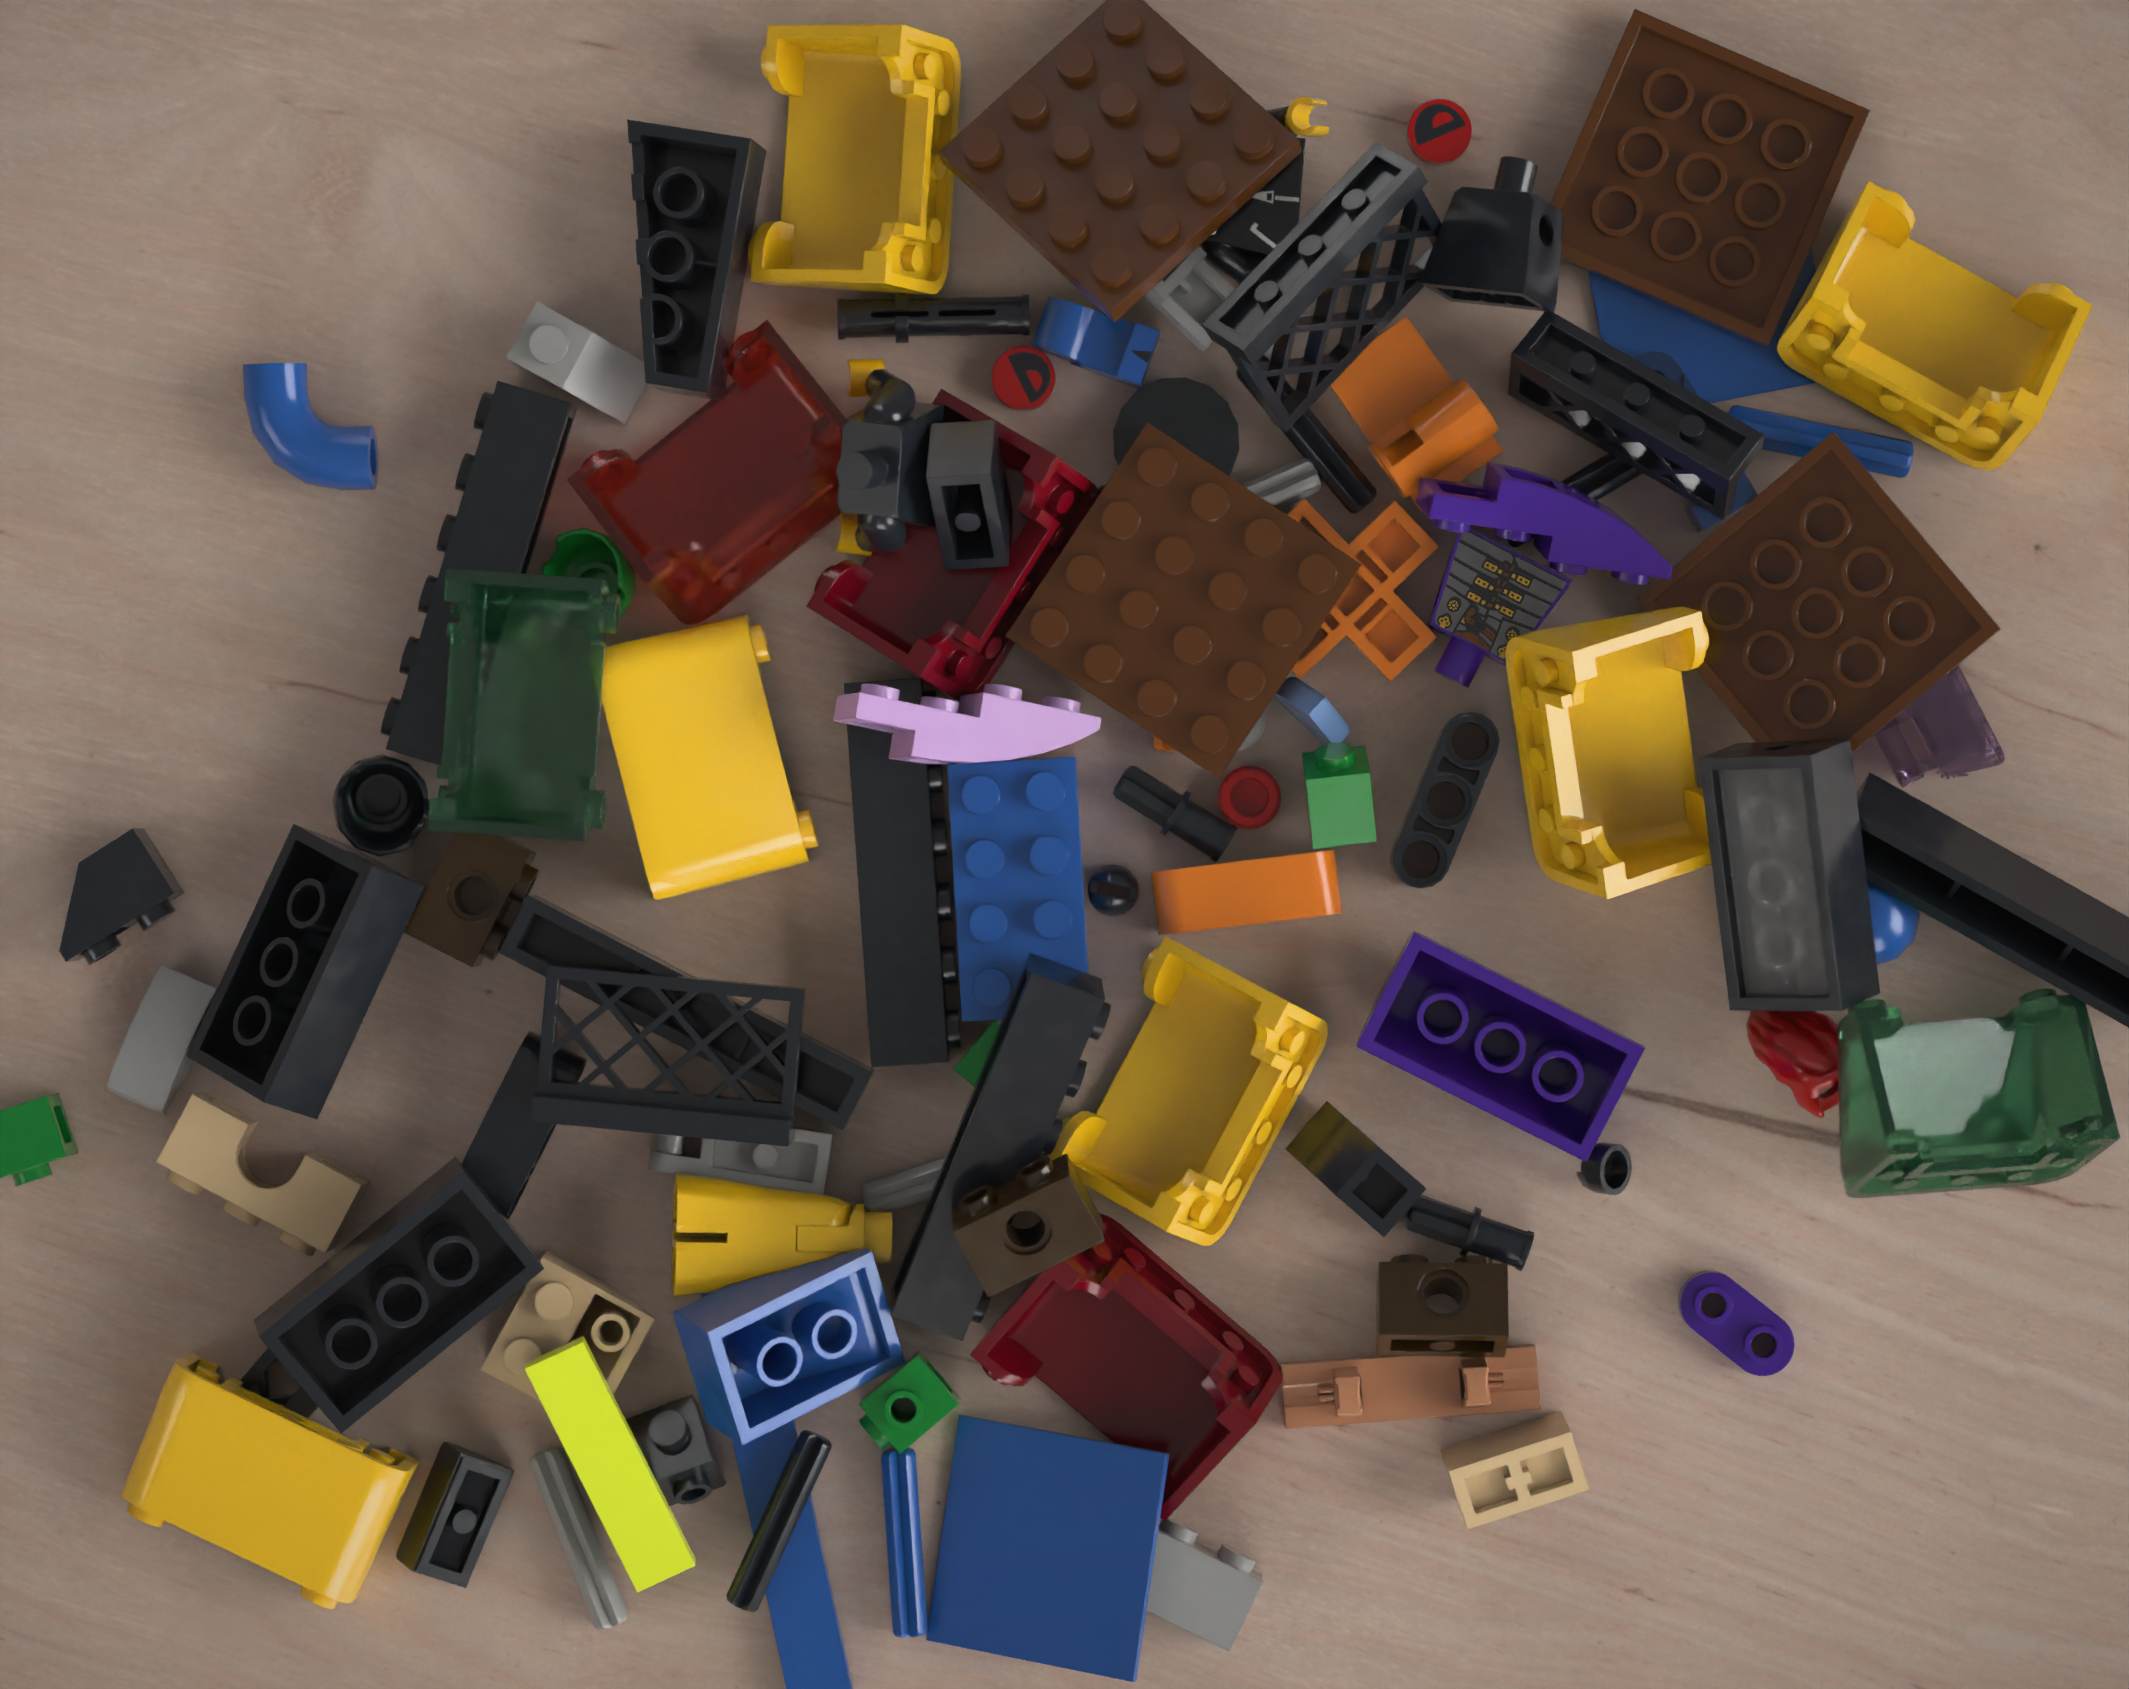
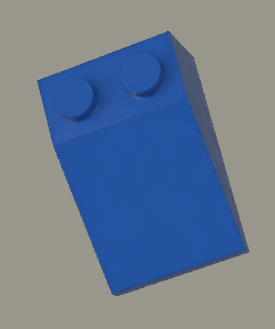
(788, 1342)

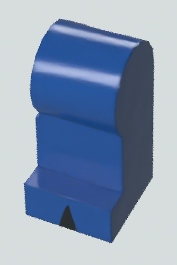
(1096, 342)

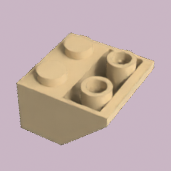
(560, 1308)

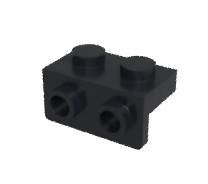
(678, 1451)

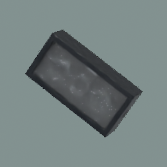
(1789, 875)

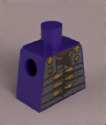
(1486, 601)

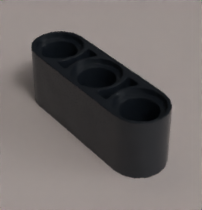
(1469, 779)
(507, 1140)

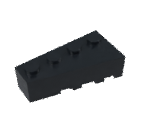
(694, 233)

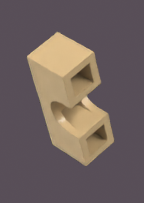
(210, 1154)

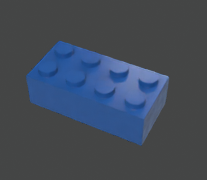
(1015, 875)

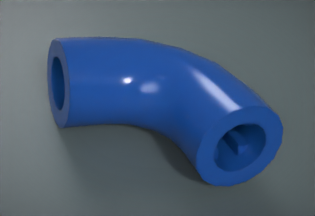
(300, 440)

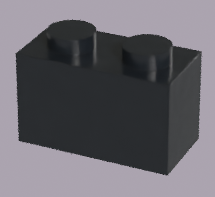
(969, 494)

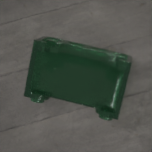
(524, 705)
(1969, 1098)

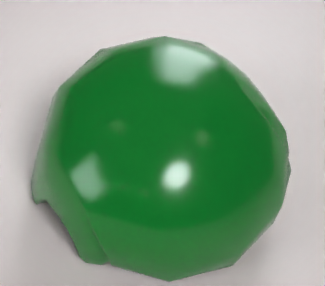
(595, 556)

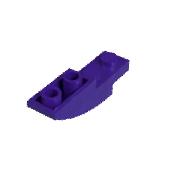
(1567, 523)

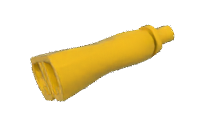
(746, 1230)

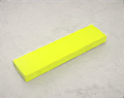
(610, 1464)

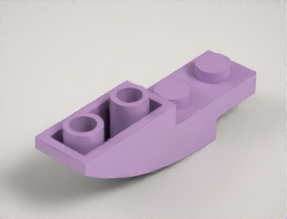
(975, 730)

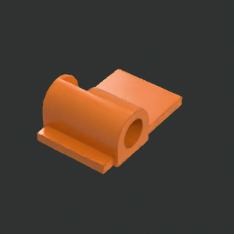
(1415, 412)

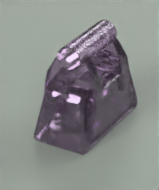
(1950, 730)

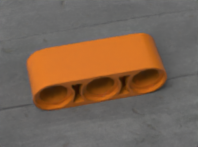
(1246, 892)

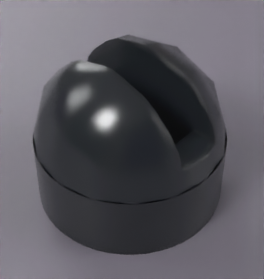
(1112, 904)
(1617, 1169)

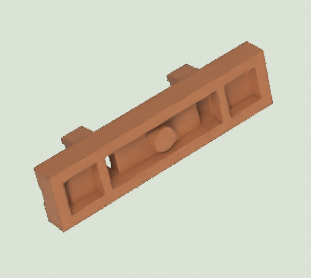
(1408, 1387)

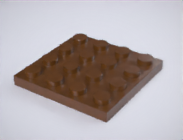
(1120, 153)
(1703, 177)
(1183, 600)
(1823, 605)

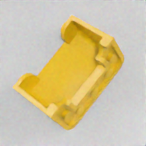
(862, 158)
(1929, 337)
(1610, 749)
(702, 757)
(1195, 1096)
(265, 1482)

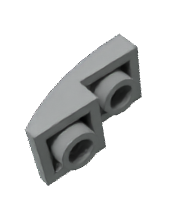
(158, 1040)

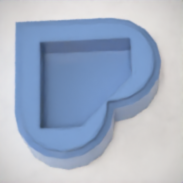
(1313, 711)

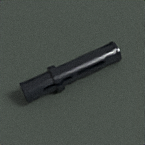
(932, 317)

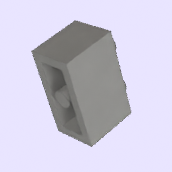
(1199, 1587)

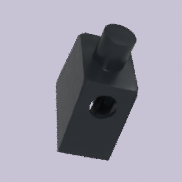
(1499, 244)

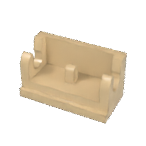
(1514, 1469)

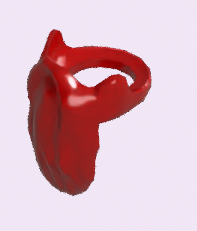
(1800, 1054)

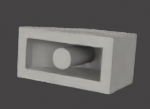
(579, 363)

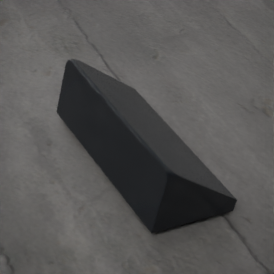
(454, 1515)

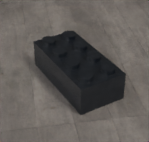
(305, 972)
(398, 1295)

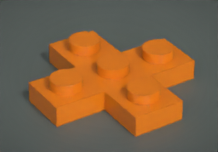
(1368, 608)

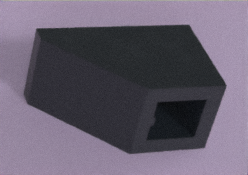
(114, 891)
(1355, 1169)

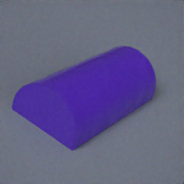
(1499, 1045)

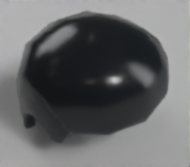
(381, 805)

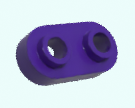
(1736, 1324)

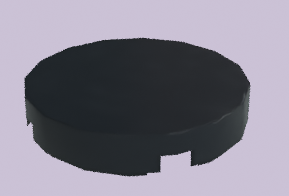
(1186, 413)

